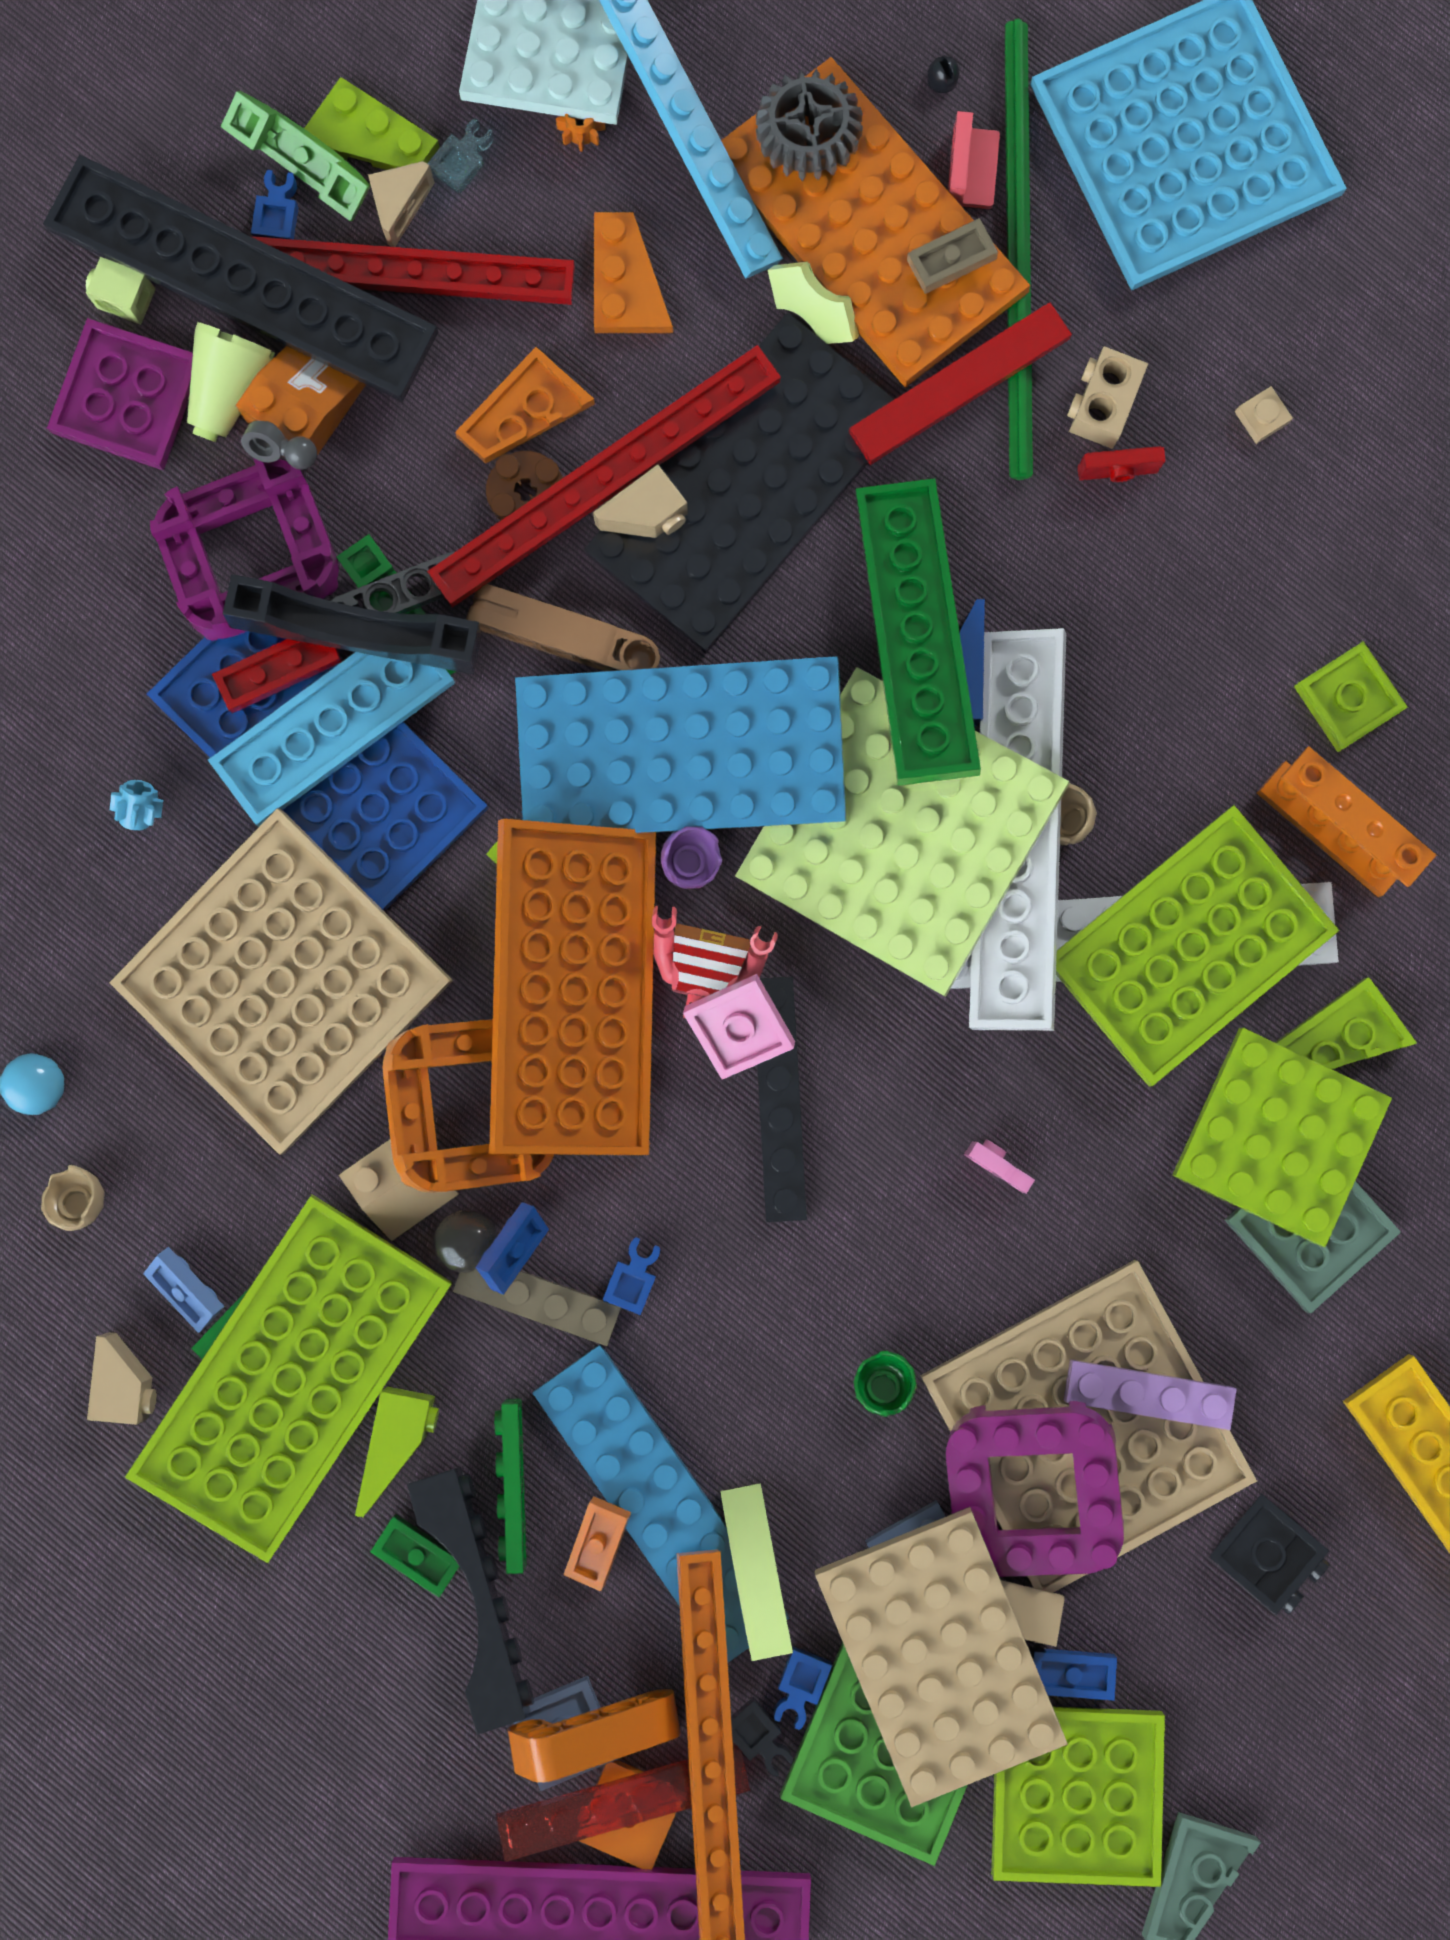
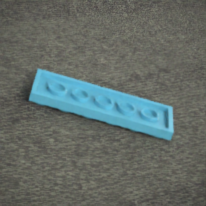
(324, 729)

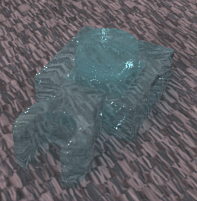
(459, 160)

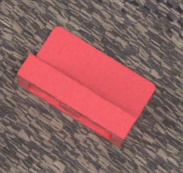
(973, 163)

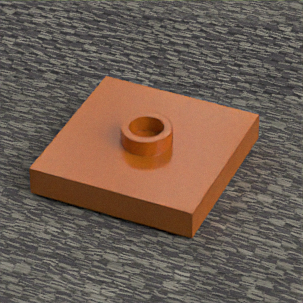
(635, 1843)

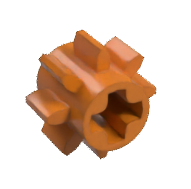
(578, 134)

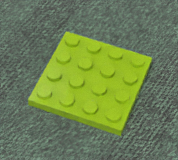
(1282, 1137)
(1087, 1806)

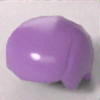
(691, 857)

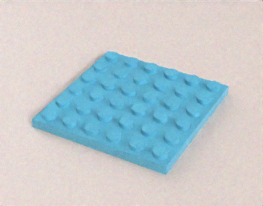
(1187, 137)

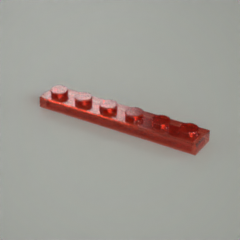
(602, 1808)

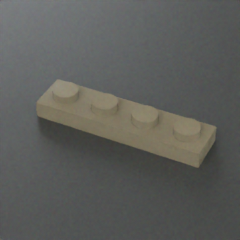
(546, 1304)

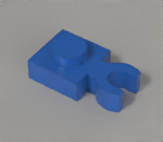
(276, 214)
(630, 1283)
(802, 1681)

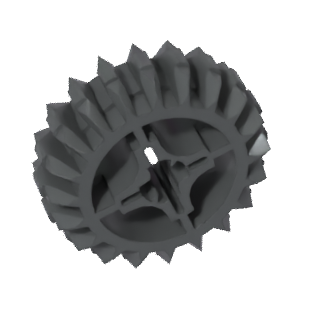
(828, 110)

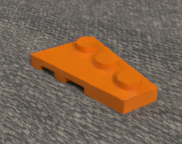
(624, 280)
(522, 407)

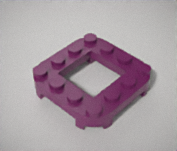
(225, 500)
(1041, 1432)

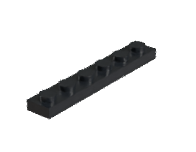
(782, 1118)

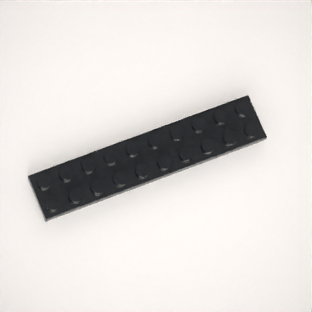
(241, 278)

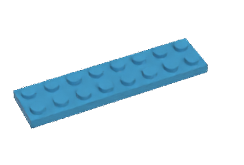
(640, 1474)

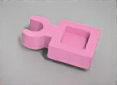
(991, 1158)

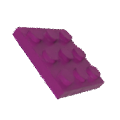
(123, 394)

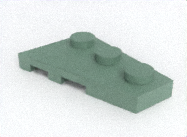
(1193, 1875)

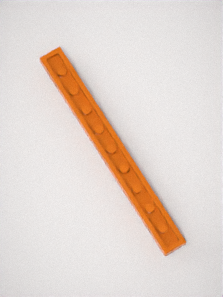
(710, 1746)

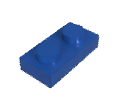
(512, 1248)
(1076, 1673)

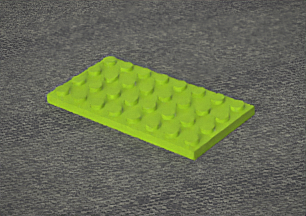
(289, 1379)

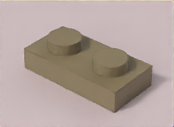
(952, 256)

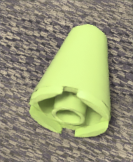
(219, 377)

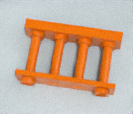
(1345, 823)

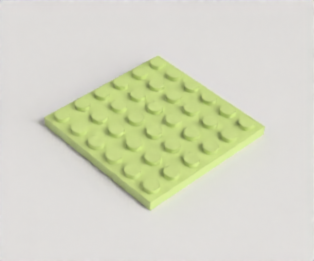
(913, 862)

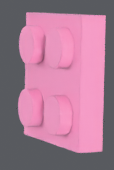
(739, 1027)

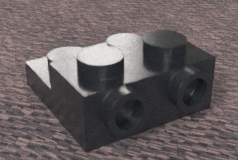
(1271, 1556)

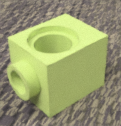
(119, 290)

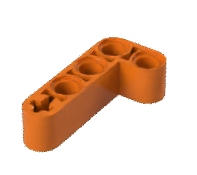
(559, 1749)

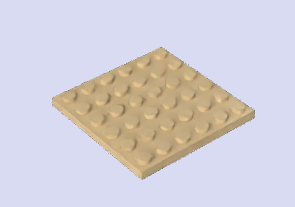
(280, 981)
(1163, 1464)

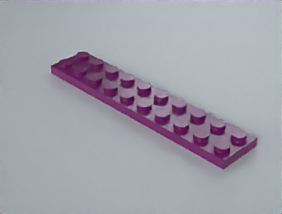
(577, 1902)

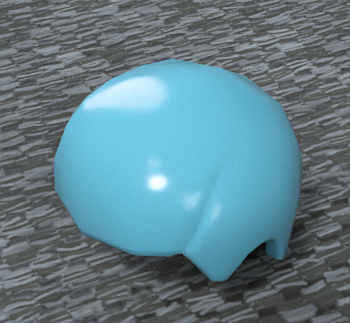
(32, 1084)

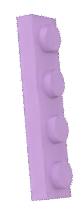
(1150, 1394)

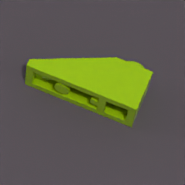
(397, 1432)

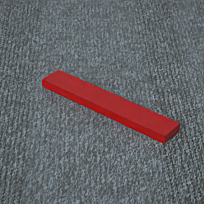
(960, 383)

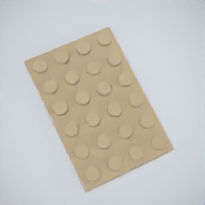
(940, 1657)

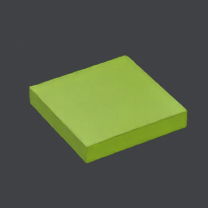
(1350, 696)

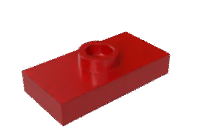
(1121, 464)

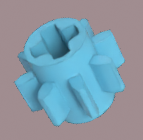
(136, 805)

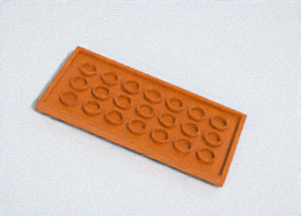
(859, 236)
(572, 990)

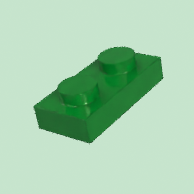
(416, 1555)

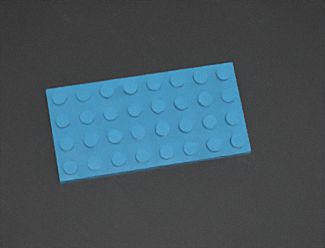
(684, 746)

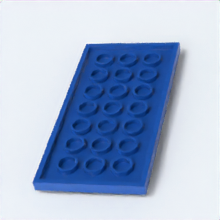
(374, 816)

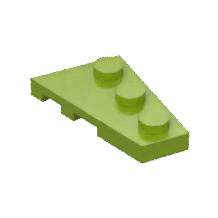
(368, 130)
(1349, 1029)

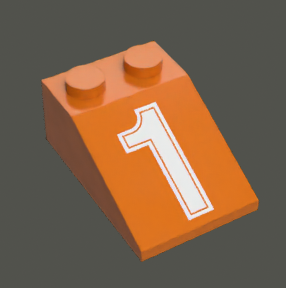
(300, 397)

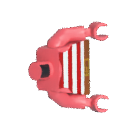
(703, 960)

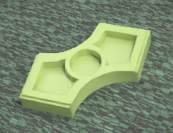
(800, 292)

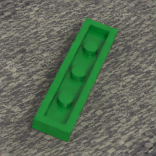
(511, 1503)

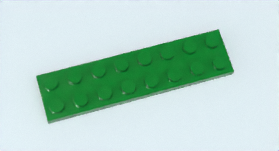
(917, 633)

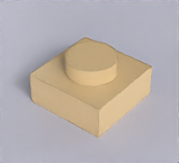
(1263, 415)

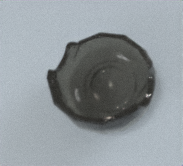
(463, 1240)

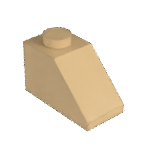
(644, 507)
(119, 1384)

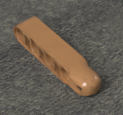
(560, 631)

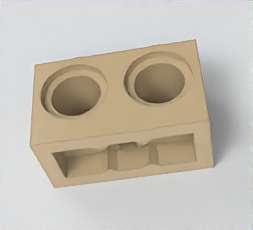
(1111, 399)

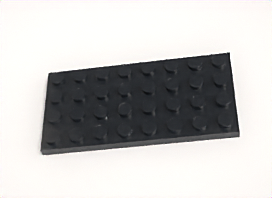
(750, 489)

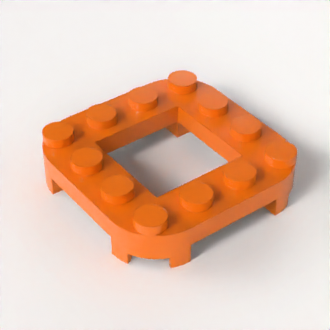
(412, 1112)

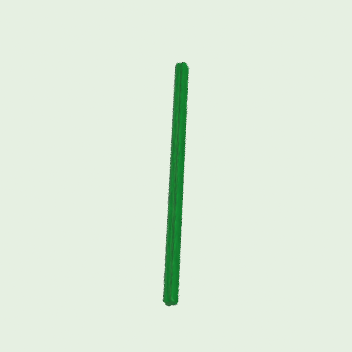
(1018, 235)

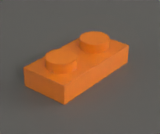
(597, 1543)

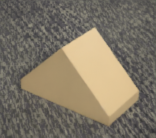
(399, 196)

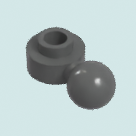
(266, 443)

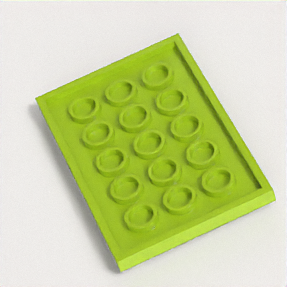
(1192, 946)

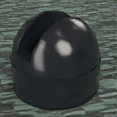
(936, 76)

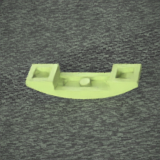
(756, 1572)

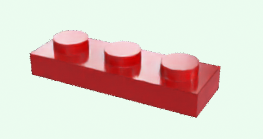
(272, 671)

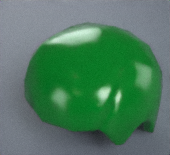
(885, 1383)

